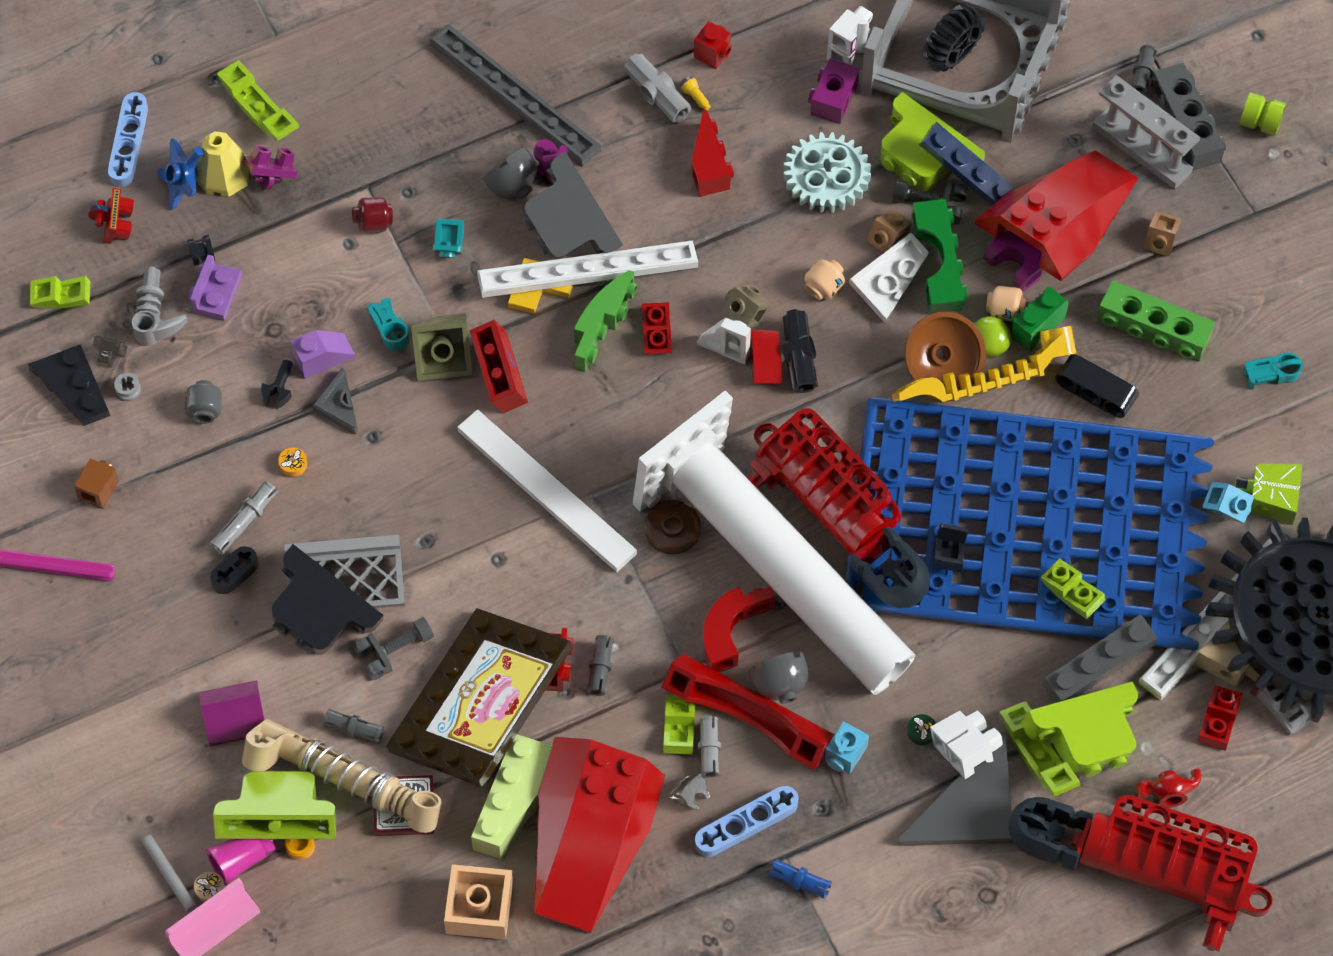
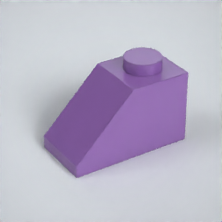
(320, 351)

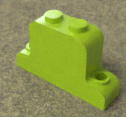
(901, 145)
(1088, 729)
(276, 808)

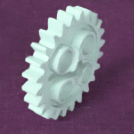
(827, 172)

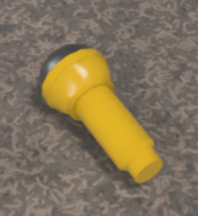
(690, 87)

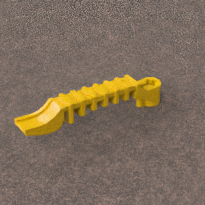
(1054, 342)

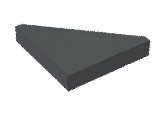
(336, 403)

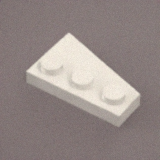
(889, 275)

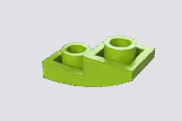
(1072, 589)

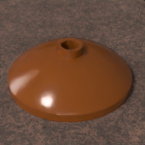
(957, 338)

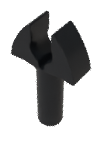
(278, 386)

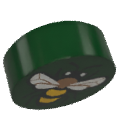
(919, 729)

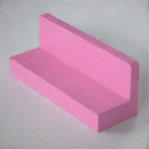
(212, 921)

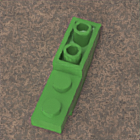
(602, 313)

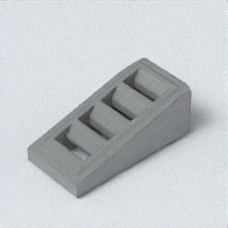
(1270, 703)

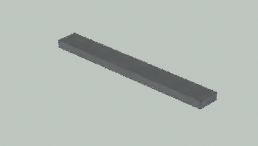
(515, 94)

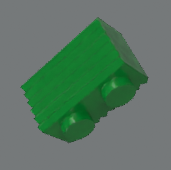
(1040, 315)

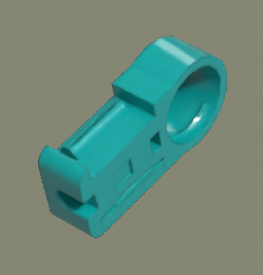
(387, 322)
(1268, 370)

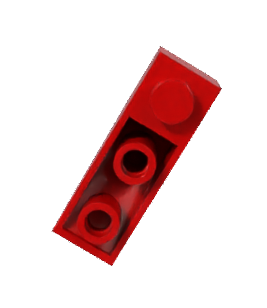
(709, 167)

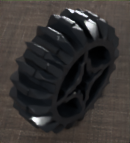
(954, 37)

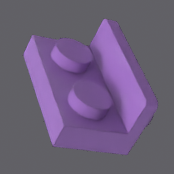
(214, 289)

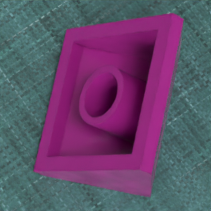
(231, 712)

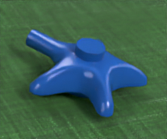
(180, 173)

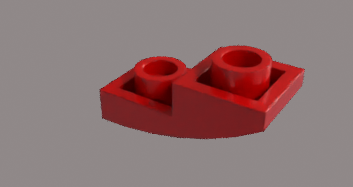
(656, 328)
(765, 357)
(1219, 717)

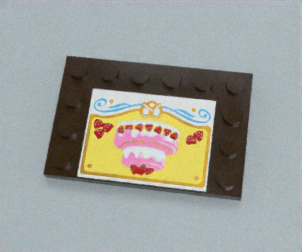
(479, 697)

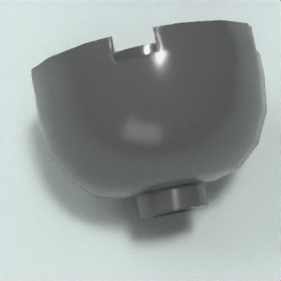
(513, 176)
(781, 677)

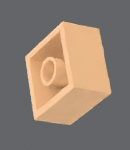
(478, 902)

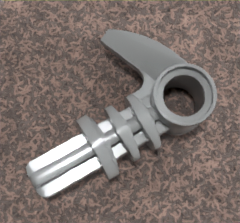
(148, 312)

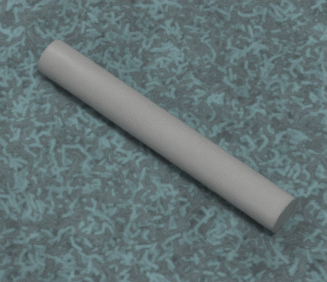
(169, 873)

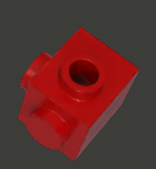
(712, 45)

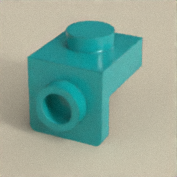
(449, 237)

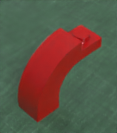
(723, 617)

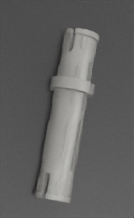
(251, 509)

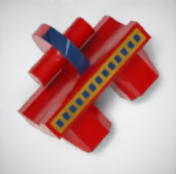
(109, 214)

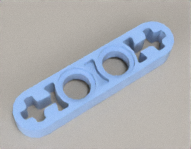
(130, 139)
(748, 824)

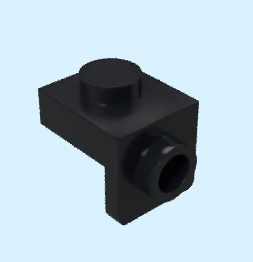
(949, 547)

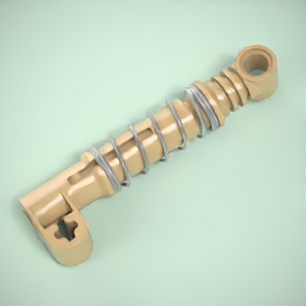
(273, 742)

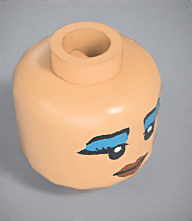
(824, 279)
(1006, 303)

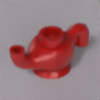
(1169, 788)

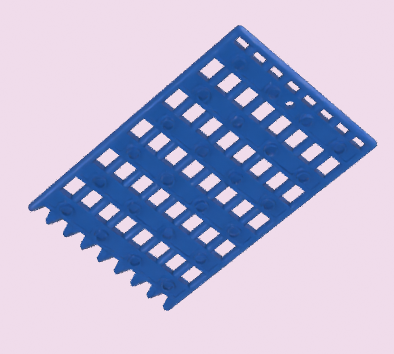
(1058, 524)

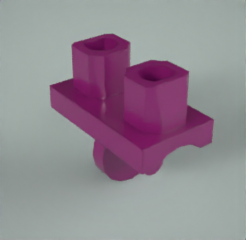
(544, 153)
(268, 169)

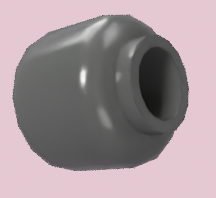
(203, 402)

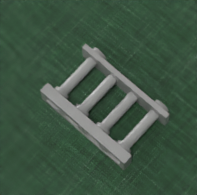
(1138, 143)

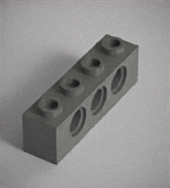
(1177, 80)

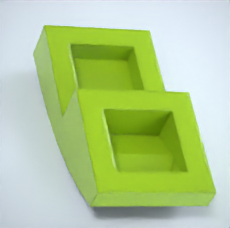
(54, 293)
(678, 726)

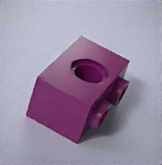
(834, 104)

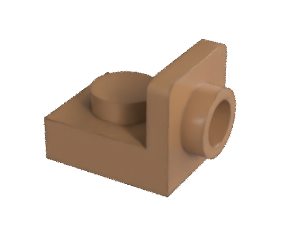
(1162, 233)

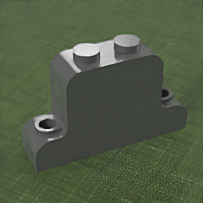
(568, 214)

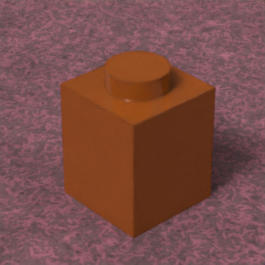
(96, 483)

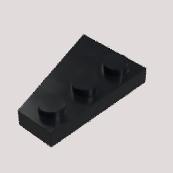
(73, 383)

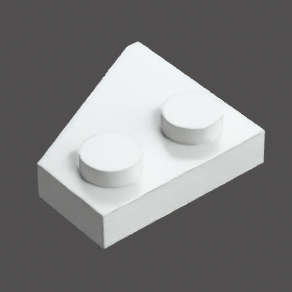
(728, 339)

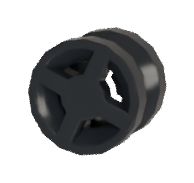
(200, 249)

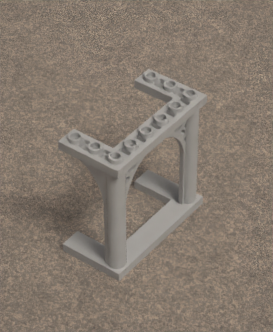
(1004, 115)

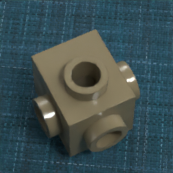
(746, 305)

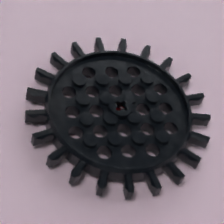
(1311, 615)

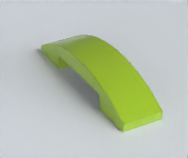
(255, 102)
(1038, 754)

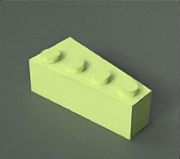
(511, 797)

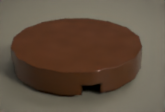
(672, 527)

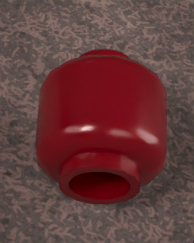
(372, 214)

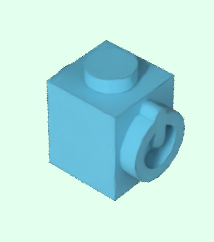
(1228, 502)
(846, 748)

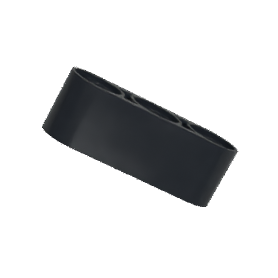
(1097, 386)

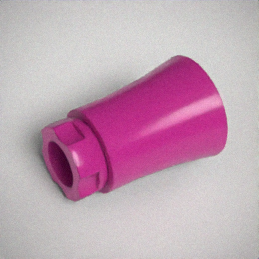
(237, 856)

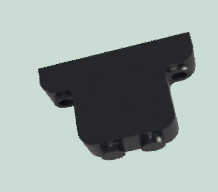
(318, 605)

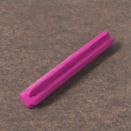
(56, 565)

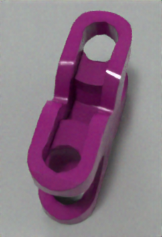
(1011, 247)

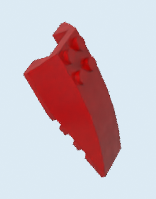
(1063, 210)
(589, 827)

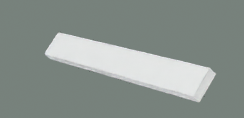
(586, 269)
(547, 491)
(1177, 662)

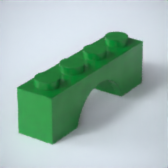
(933, 224)

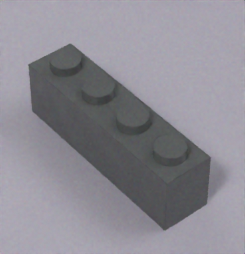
(1100, 660)

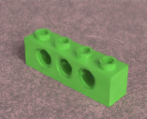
(1149, 308)

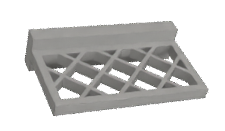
(361, 549)

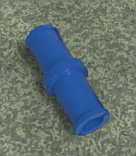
(800, 879)

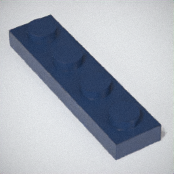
(965, 164)

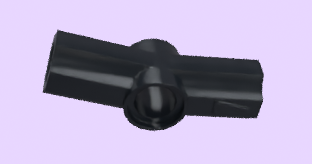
(799, 351)

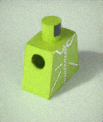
(1274, 490)

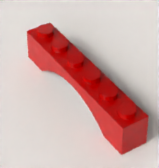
(707, 687)

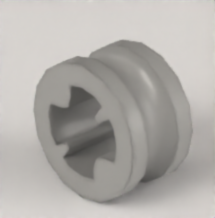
(126, 378)

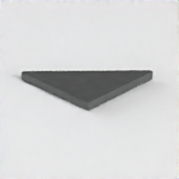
(968, 809)

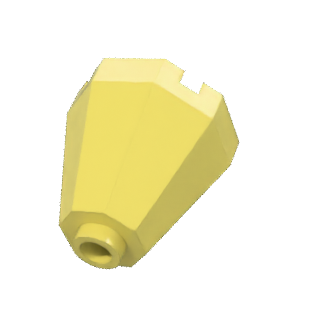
(222, 166)

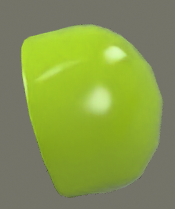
(995, 335)

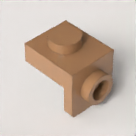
(887, 230)

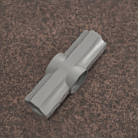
(657, 88)

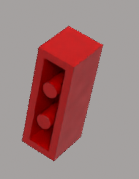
(498, 366)

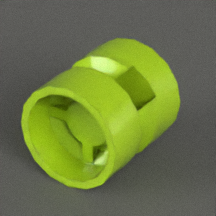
(1262, 113)

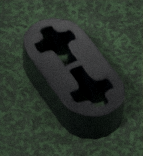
(236, 572)

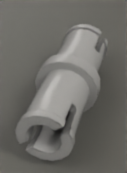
(709, 746)

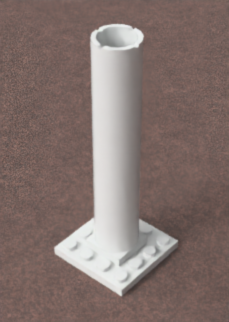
(823, 600)

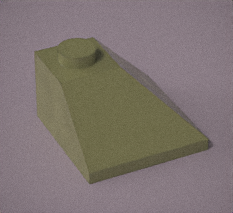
(442, 347)

